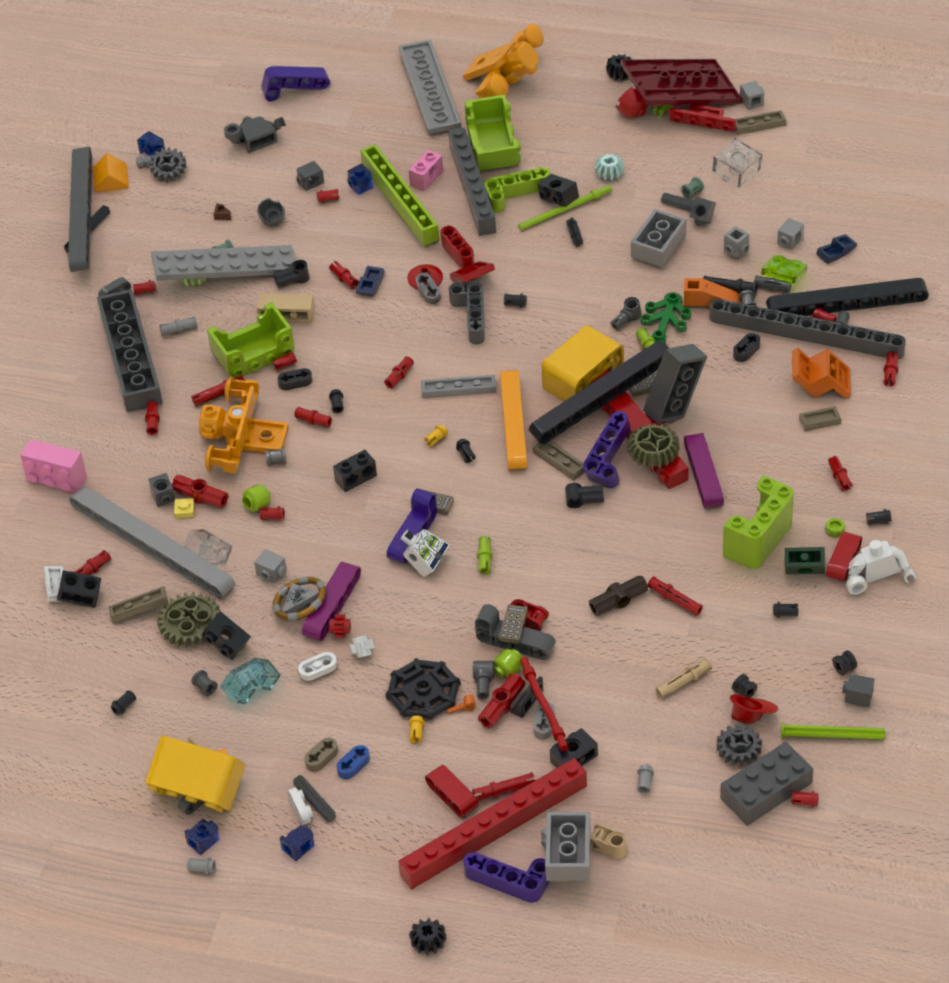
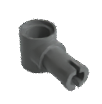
(630, 312)
(483, 673)

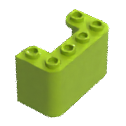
(491, 132)
(254, 344)
(755, 539)

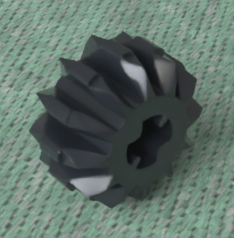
(614, 67)
(427, 936)

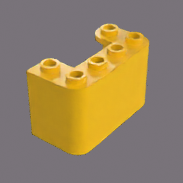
(580, 362)
(194, 773)

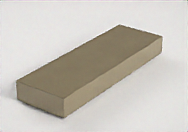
(760, 122)
(559, 459)
(138, 604)

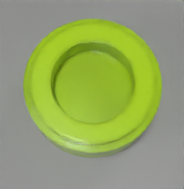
(835, 527)

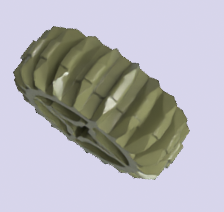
(653, 445)

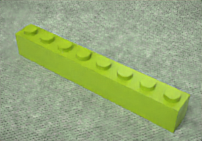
(400, 195)

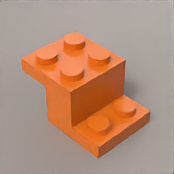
(821, 373)

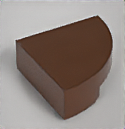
(221, 212)

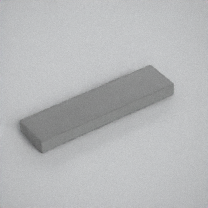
(458, 386)

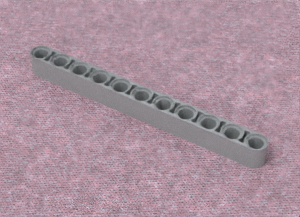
(152, 542)

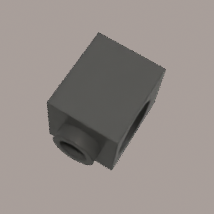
(309, 175)
(697, 205)
(161, 489)

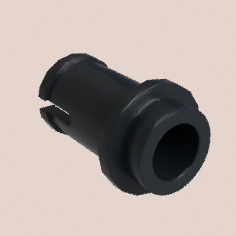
(518, 300)
(336, 400)
(463, 447)
(880, 517)
(785, 609)
(119, 706)

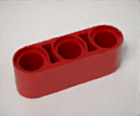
(457, 246)
(845, 550)
(451, 791)

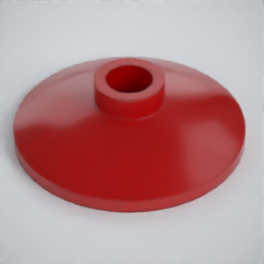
(432, 270)

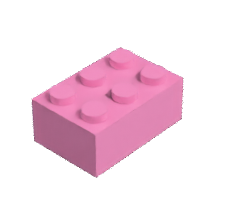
(53, 466)

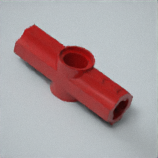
(200, 491)
(501, 700)

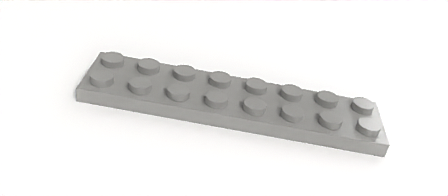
(429, 87)
(221, 262)

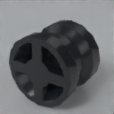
(844, 662)
(744, 686)

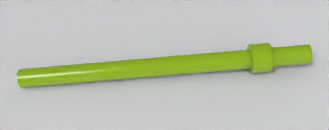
(593, 195)

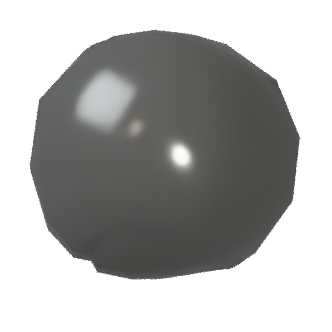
(271, 212)

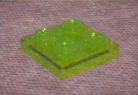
(784, 269)

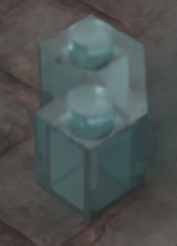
(248, 677)

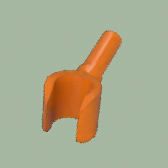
(469, 704)

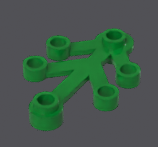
(671, 301)

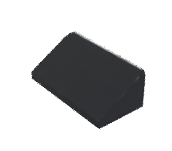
(526, 700)

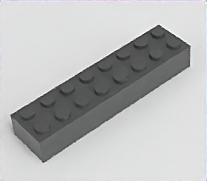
(129, 350)

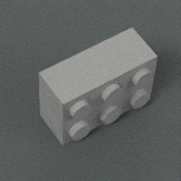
(658, 238)
(568, 846)

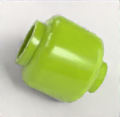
(256, 497)
(507, 663)

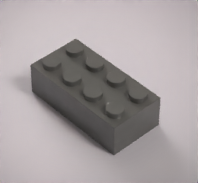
(675, 383)
(766, 783)

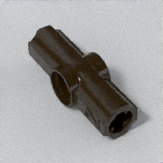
(618, 595)

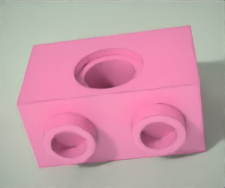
(426, 170)

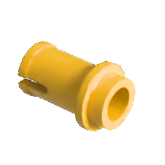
(436, 435)
(416, 726)

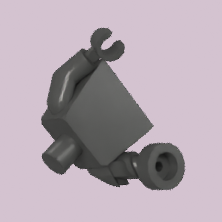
(254, 132)

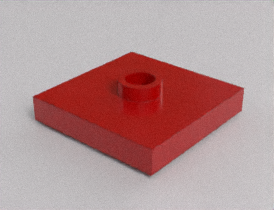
(472, 271)

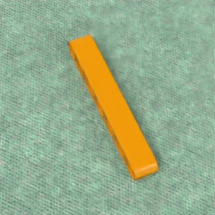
(513, 420)

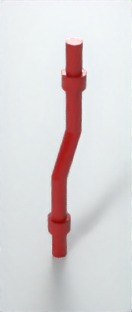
(557, 731)

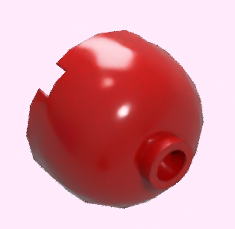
(631, 104)

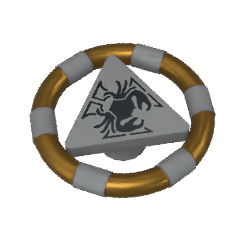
(299, 599)

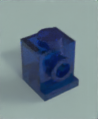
(150, 143)
(202, 836)
(297, 842)

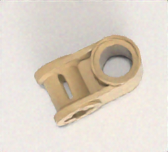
(608, 841)

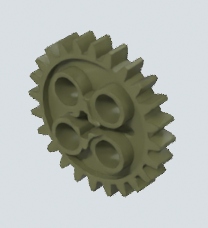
(183, 617)

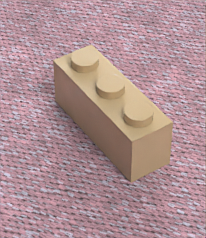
(291, 306)

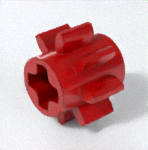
(340, 626)

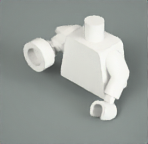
(875, 563)

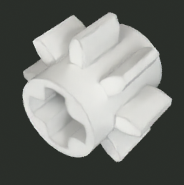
(361, 646)

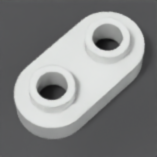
(317, 666)
(297, 800)

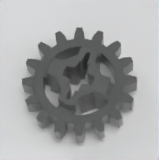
(167, 164)
(739, 744)

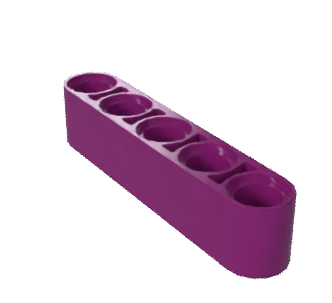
(703, 470)
(337, 593)

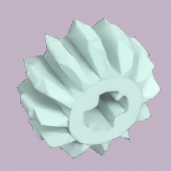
(609, 167)

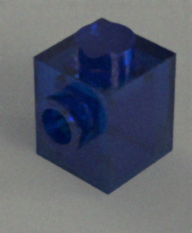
(360, 179)

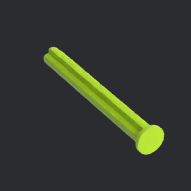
(832, 732)

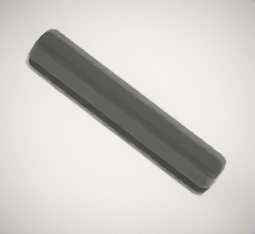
(679, 202)
(314, 798)

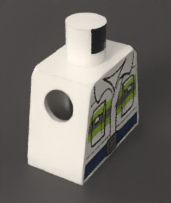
(424, 550)

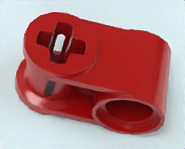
(535, 614)

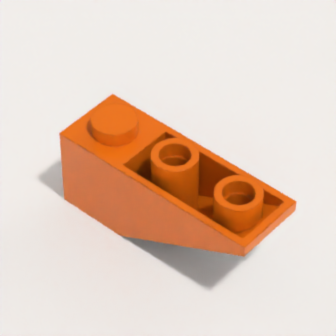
(701, 292)

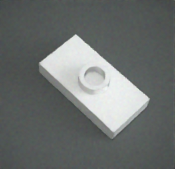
(52, 579)

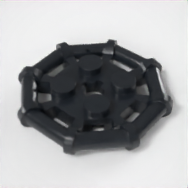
(422, 698)

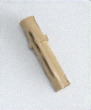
(690, 674)

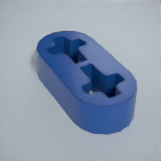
(352, 761)

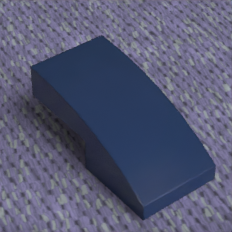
(838, 248)
(370, 281)

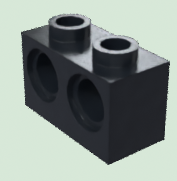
(354, 470)
(79, 589)

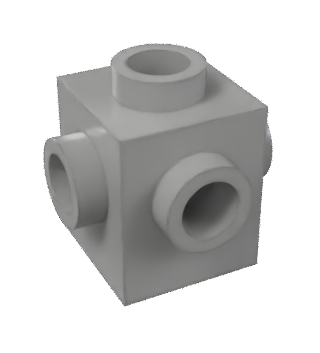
(736, 242)

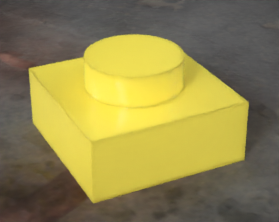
(184, 508)

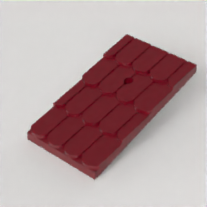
(680, 81)

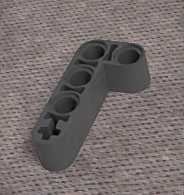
(470, 295)
(532, 642)

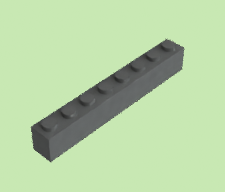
(472, 181)

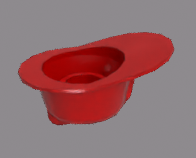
(750, 709)

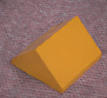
(110, 174)

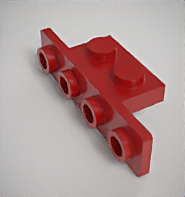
(703, 116)

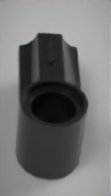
(298, 272)
(577, 495)

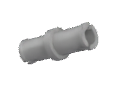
(178, 326)

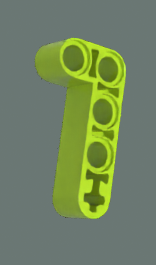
(513, 185)

